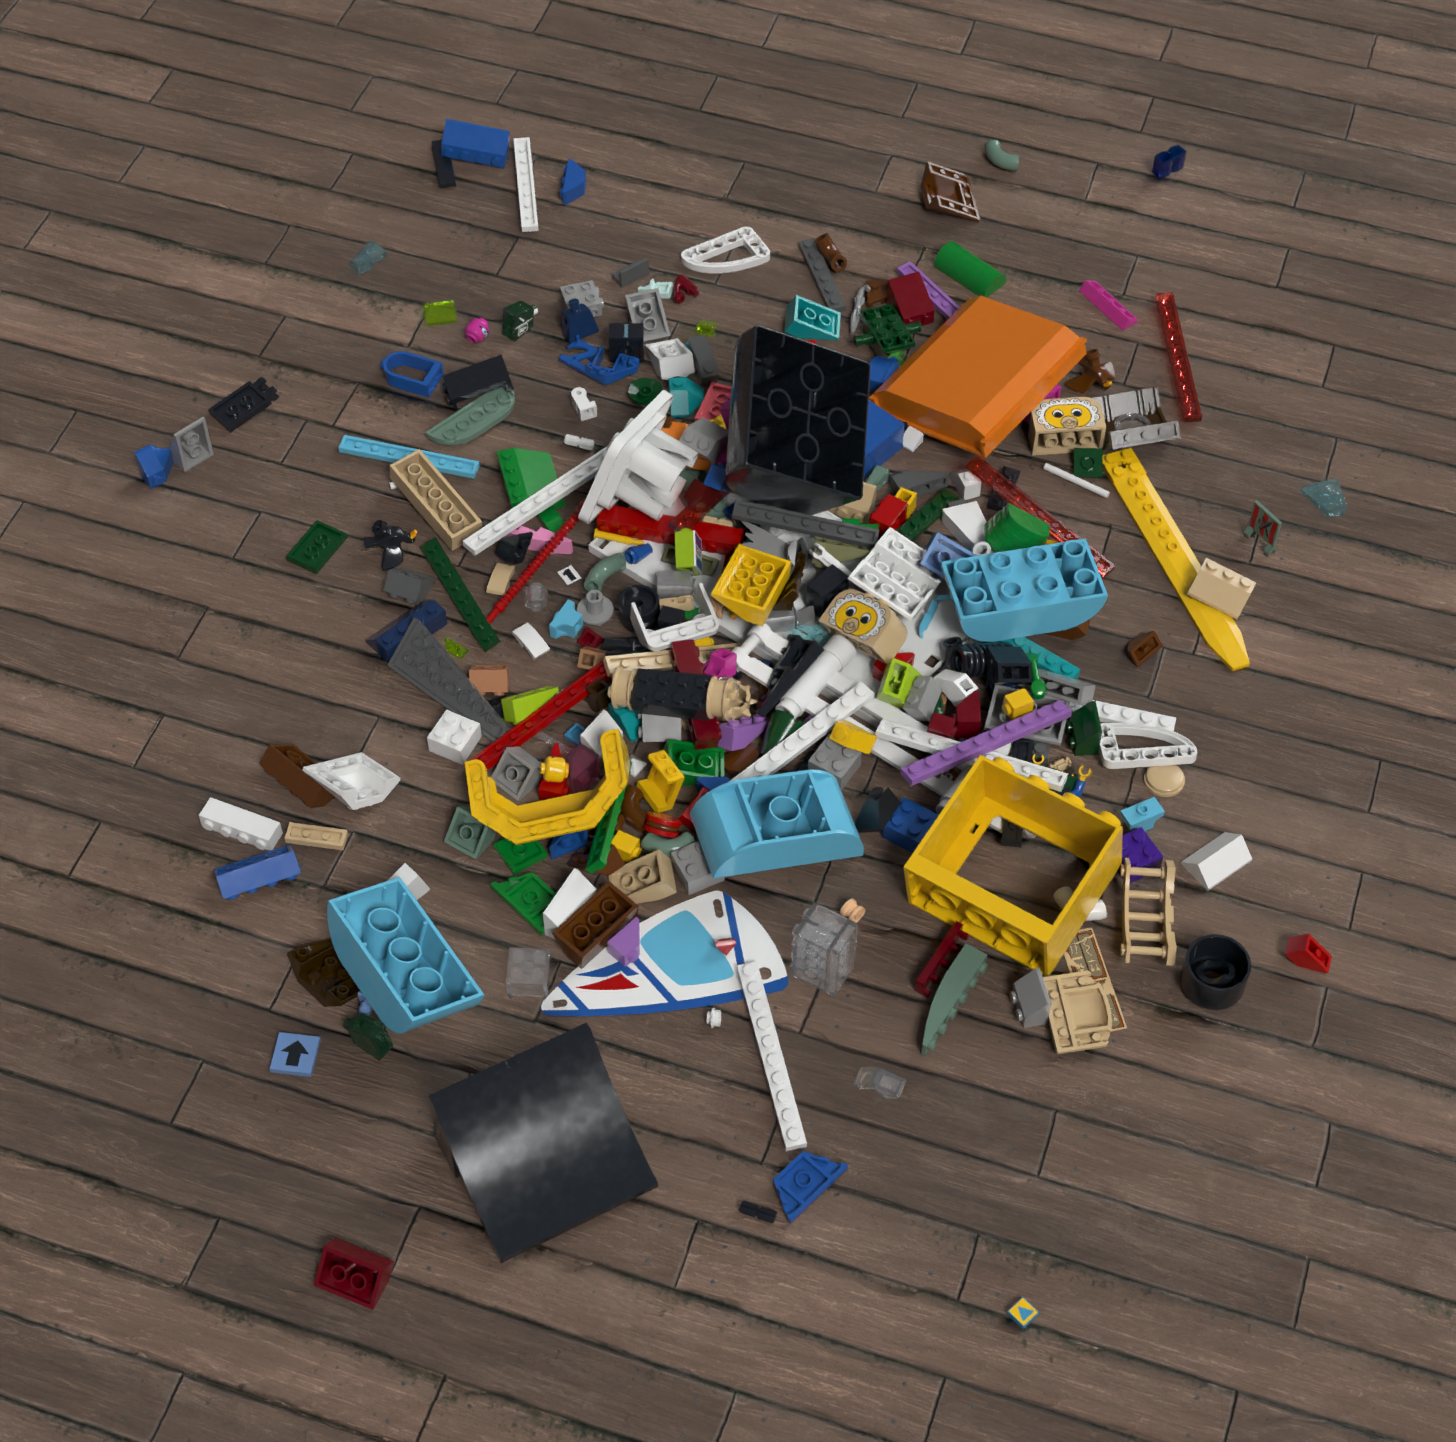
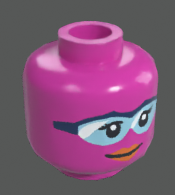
(477, 330)

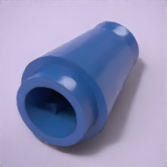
(637, 553)

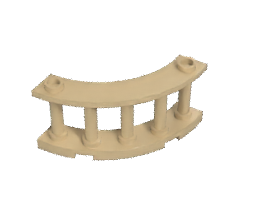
(1165, 917)

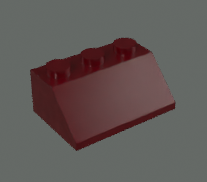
(353, 1273)

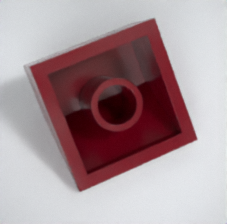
(968, 717)

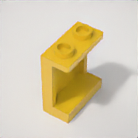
(662, 783)

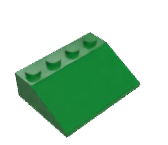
(525, 474)

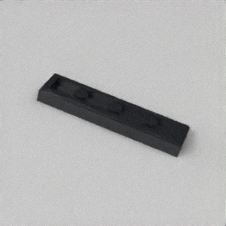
(443, 166)

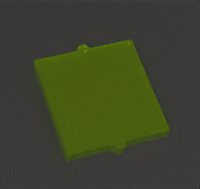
(440, 313)

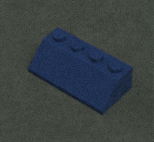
(389, 637)

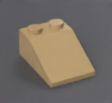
(646, 878)

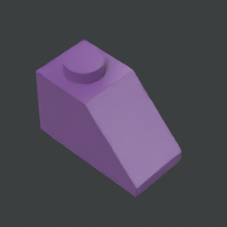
(626, 943)

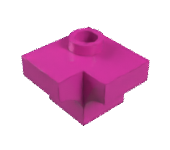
(721, 663)

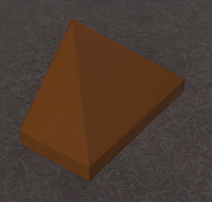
(1143, 647)

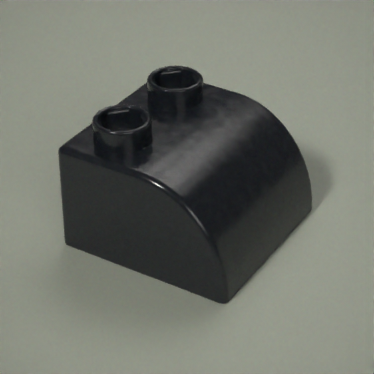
(796, 423)

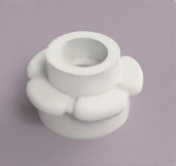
(714, 1017)

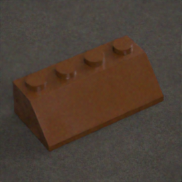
(286, 765)
(595, 924)

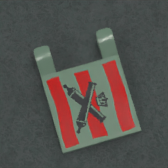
(1265, 525)

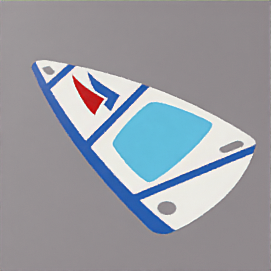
(675, 964)

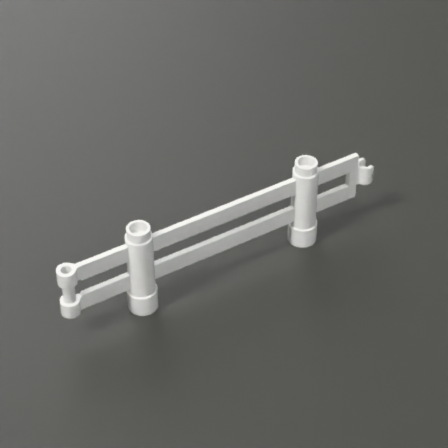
(825, 673)

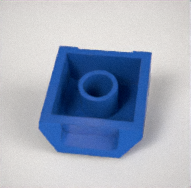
(880, 371)

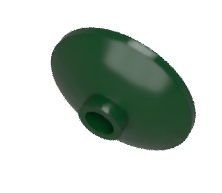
(644, 390)

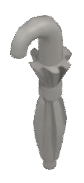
(858, 301)

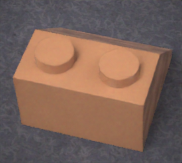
(490, 678)

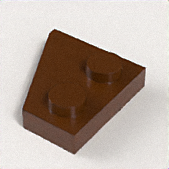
(877, 293)

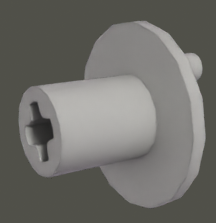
(595, 608)

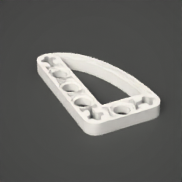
(744, 236)
(1183, 747)

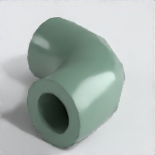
(999, 157)
(603, 570)
(654, 842)

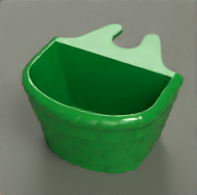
(1015, 530)

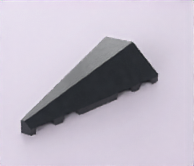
(794, 662)

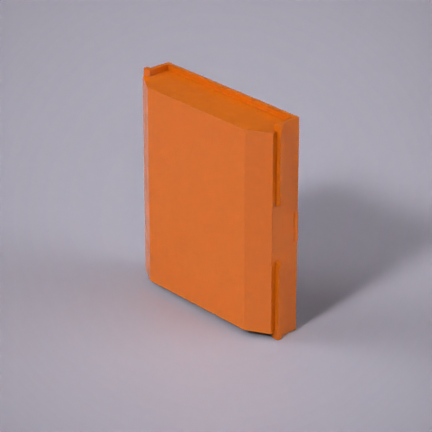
(980, 374)

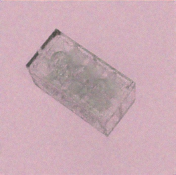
(823, 948)

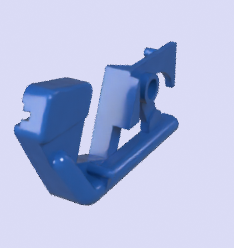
(624, 364)

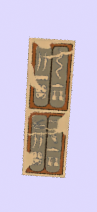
(1085, 955)

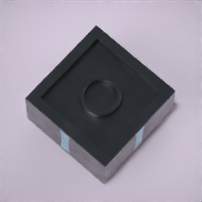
(626, 339)

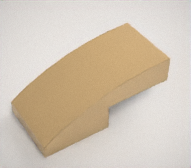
(500, 579)

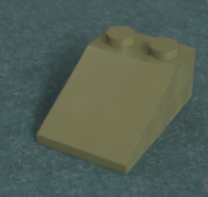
(839, 550)

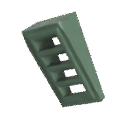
(878, 477)

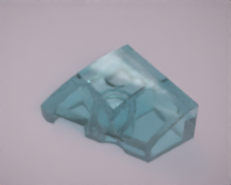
(368, 254)
(1327, 496)

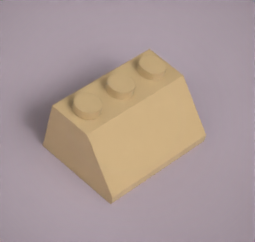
(861, 508)
(1221, 588)

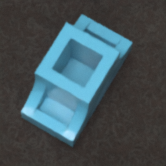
(566, 621)
(1142, 814)

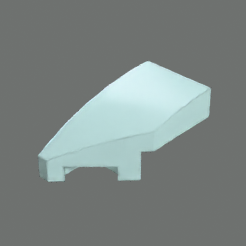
(665, 288)

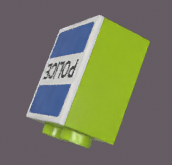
(688, 551)

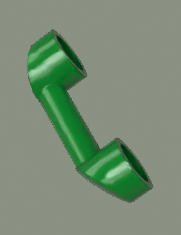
(1038, 687)

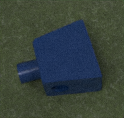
(577, 321)

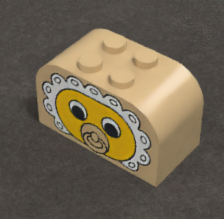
(1066, 424)
(866, 624)

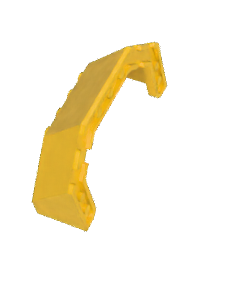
(554, 815)

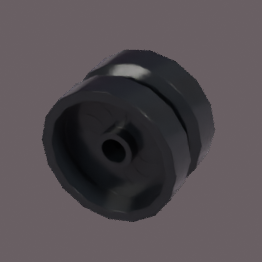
(646, 602)

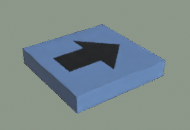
(295, 1054)

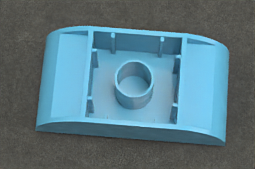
(1025, 590)
(775, 823)

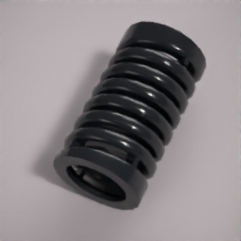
(971, 658)

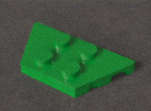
(527, 897)

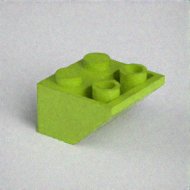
(896, 682)

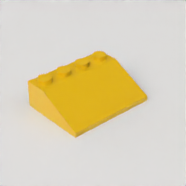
(752, 583)

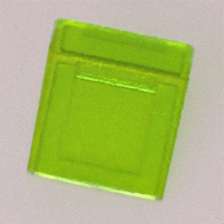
(706, 327)
(456, 648)

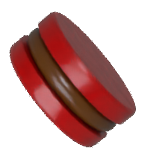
(662, 824)

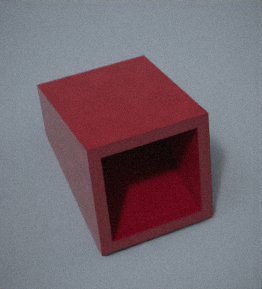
(910, 299)

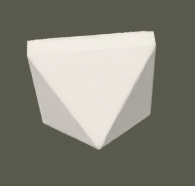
(637, 765)

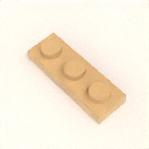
(316, 836)

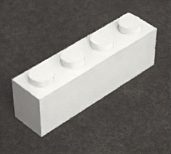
(240, 824)

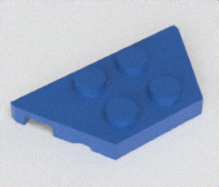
(804, 1182)

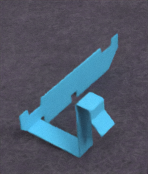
(932, 610)

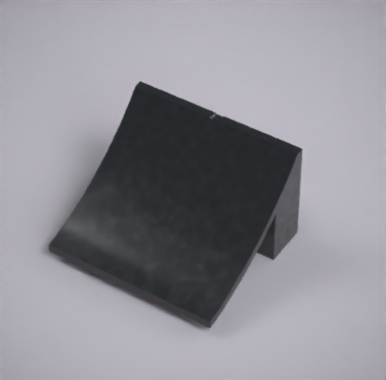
(541, 1142)

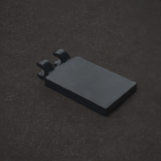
(243, 404)

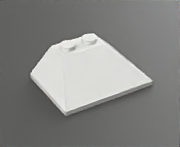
(354, 780)

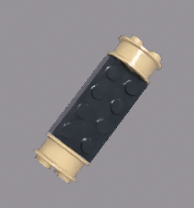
(673, 694)

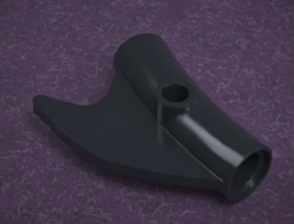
(622, 646)

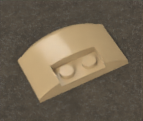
(1078, 1012)

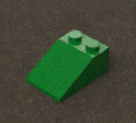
(693, 762)

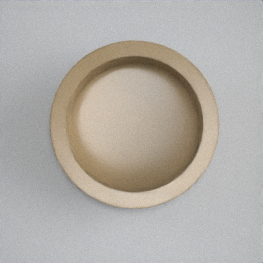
(1164, 780)

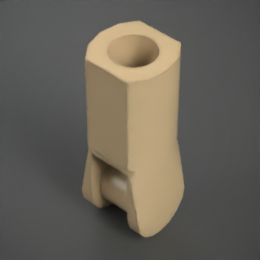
(682, 602)

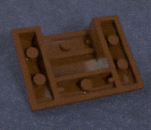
(948, 192)

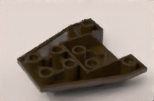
(322, 973)

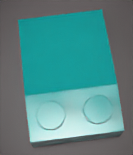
(811, 320)

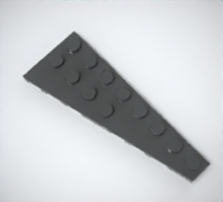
(433, 671)

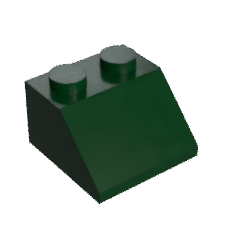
(1085, 730)

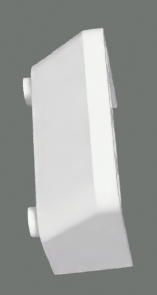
(701, 626)

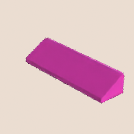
(1108, 304)

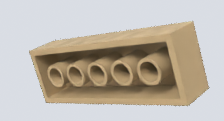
(435, 499)

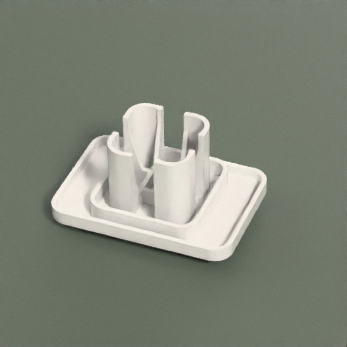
(641, 465)

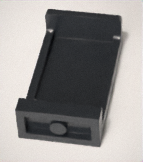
(476, 380)

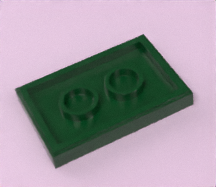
(316, 547)

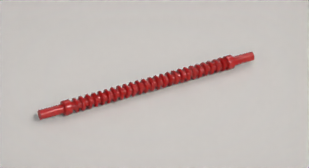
(499, 607)

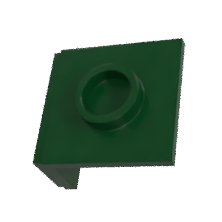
(1088, 462)

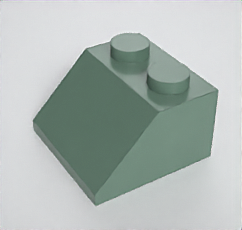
(468, 833)

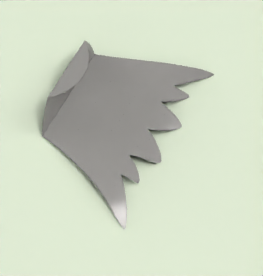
(770, 544)

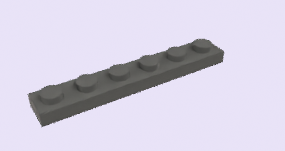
(821, 275)

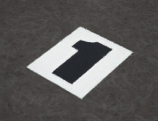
(569, 575)

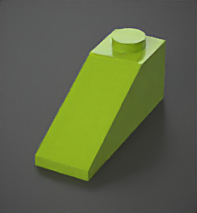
(522, 705)

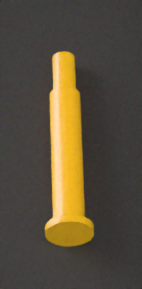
(615, 537)

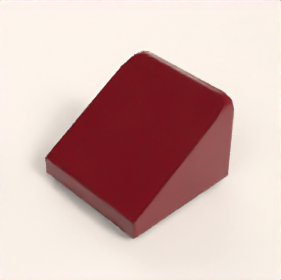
(590, 638)

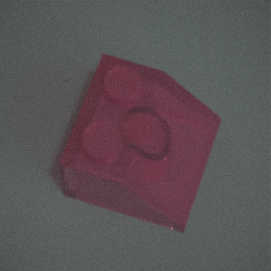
(583, 768)

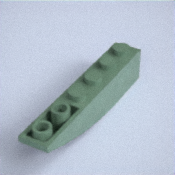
(952, 992)

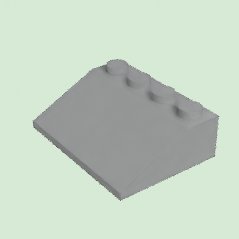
(996, 717)

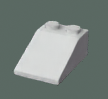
(670, 358)

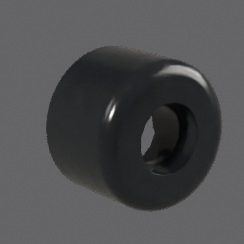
(1219, 955)

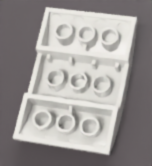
(895, 574)

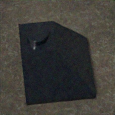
(877, 810)

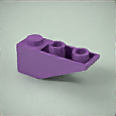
(741, 732)

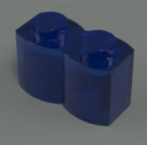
(1169, 161)

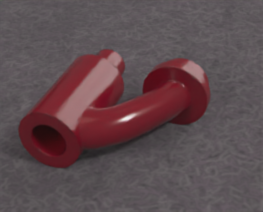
(685, 284)

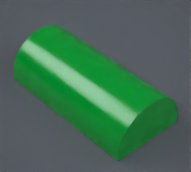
(968, 270)

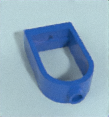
(403, 358)

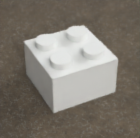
(454, 737)

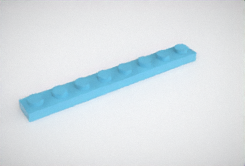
(393, 453)

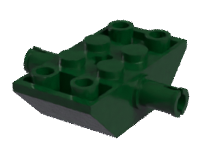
(886, 331)

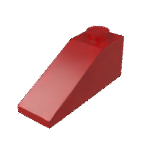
(553, 789)

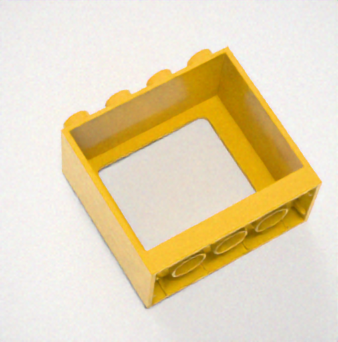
(995, 791)

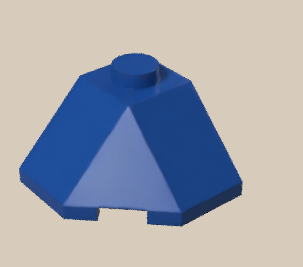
(154, 464)
(567, 843)

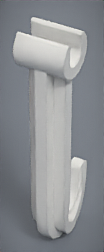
(828, 560)

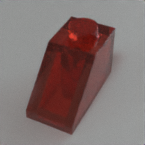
(701, 495)

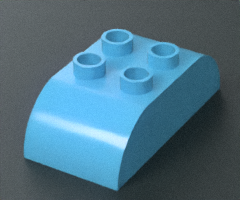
(399, 957)

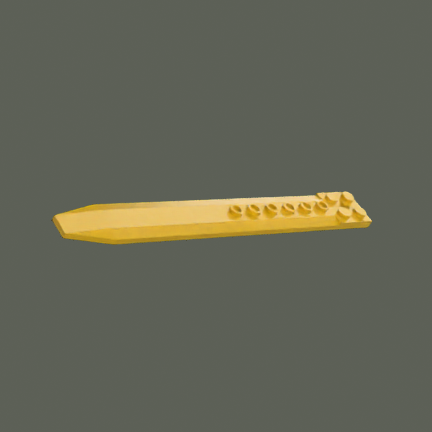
(1173, 554)

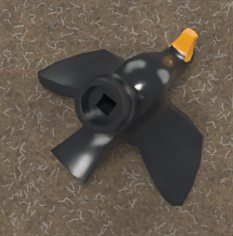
(390, 539)

